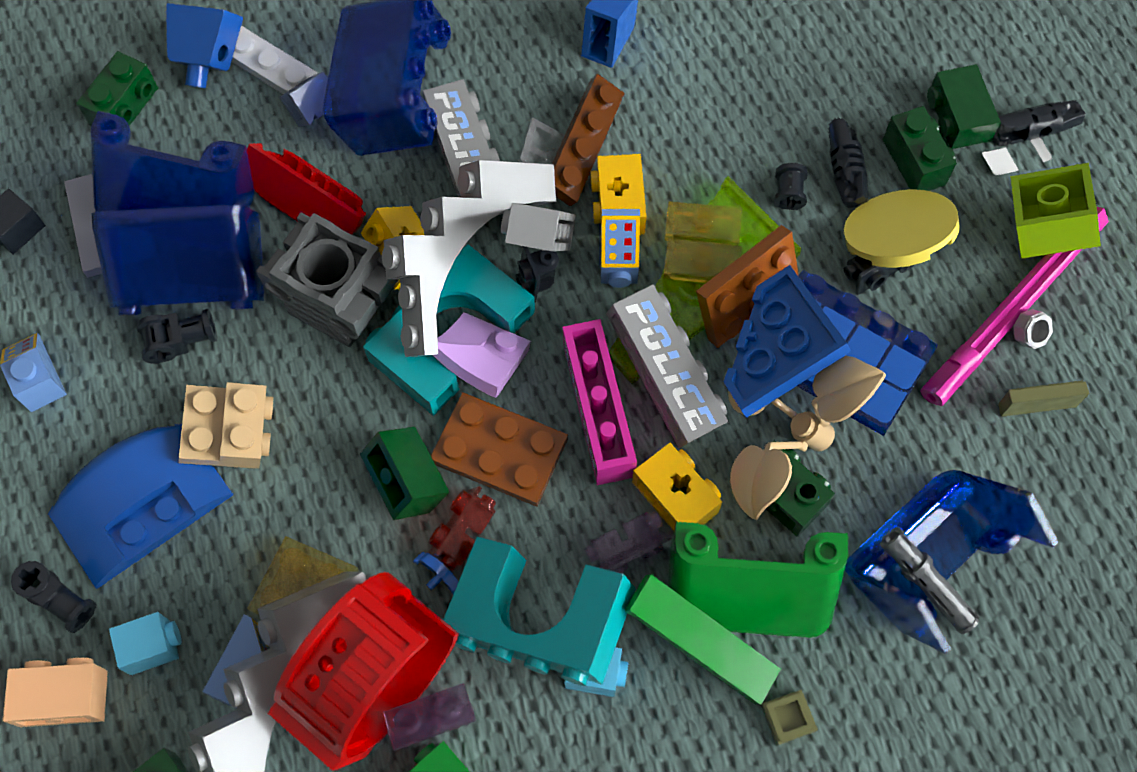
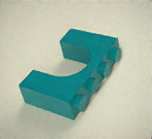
(469, 284)
(575, 646)

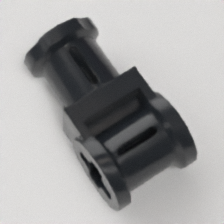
(173, 334)
(52, 595)

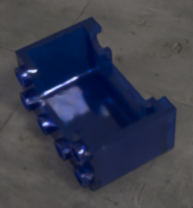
(379, 72)

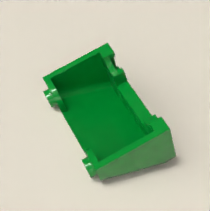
(759, 594)

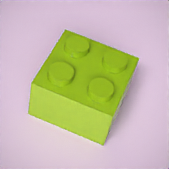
(1055, 210)

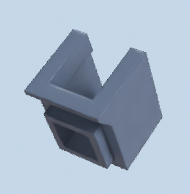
(306, 99)

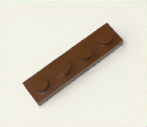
(585, 138)

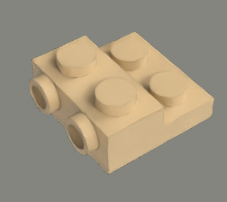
(225, 425)

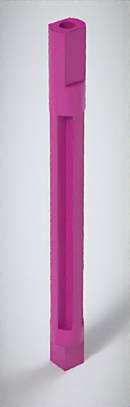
(984, 339)

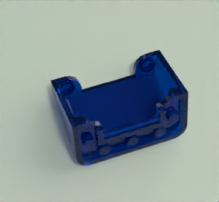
(149, 179)
(179, 256)

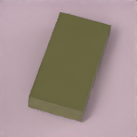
(1043, 398)

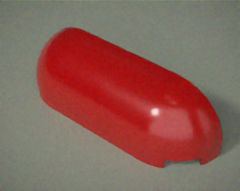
(300, 187)

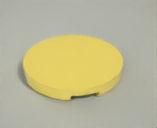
(901, 227)

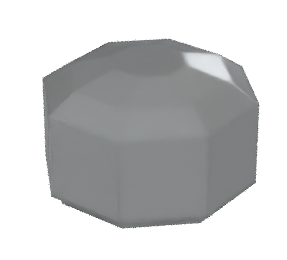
(1033, 329)

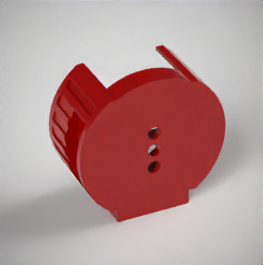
(357, 662)

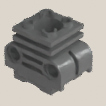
(328, 278)

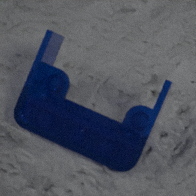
(949, 523)

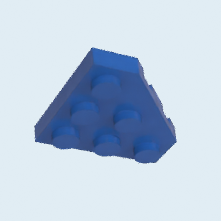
(781, 343)

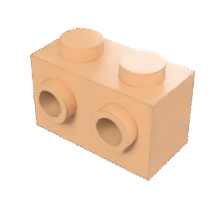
(55, 694)

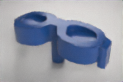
(439, 569)

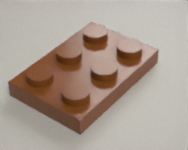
(728, 296)
(499, 449)

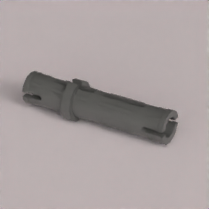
(918, 567)

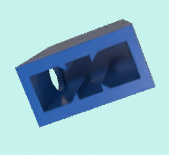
(598, 16)
(201, 40)

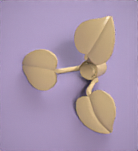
(763, 475)

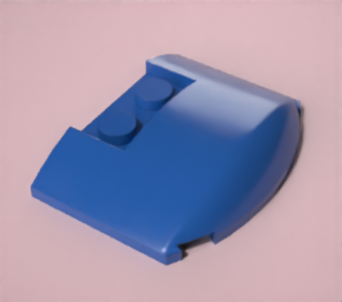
(133, 501)

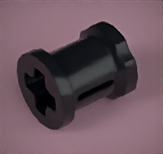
(799, 175)

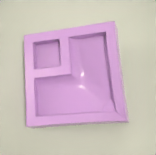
(481, 353)

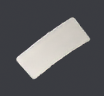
(1002, 163)

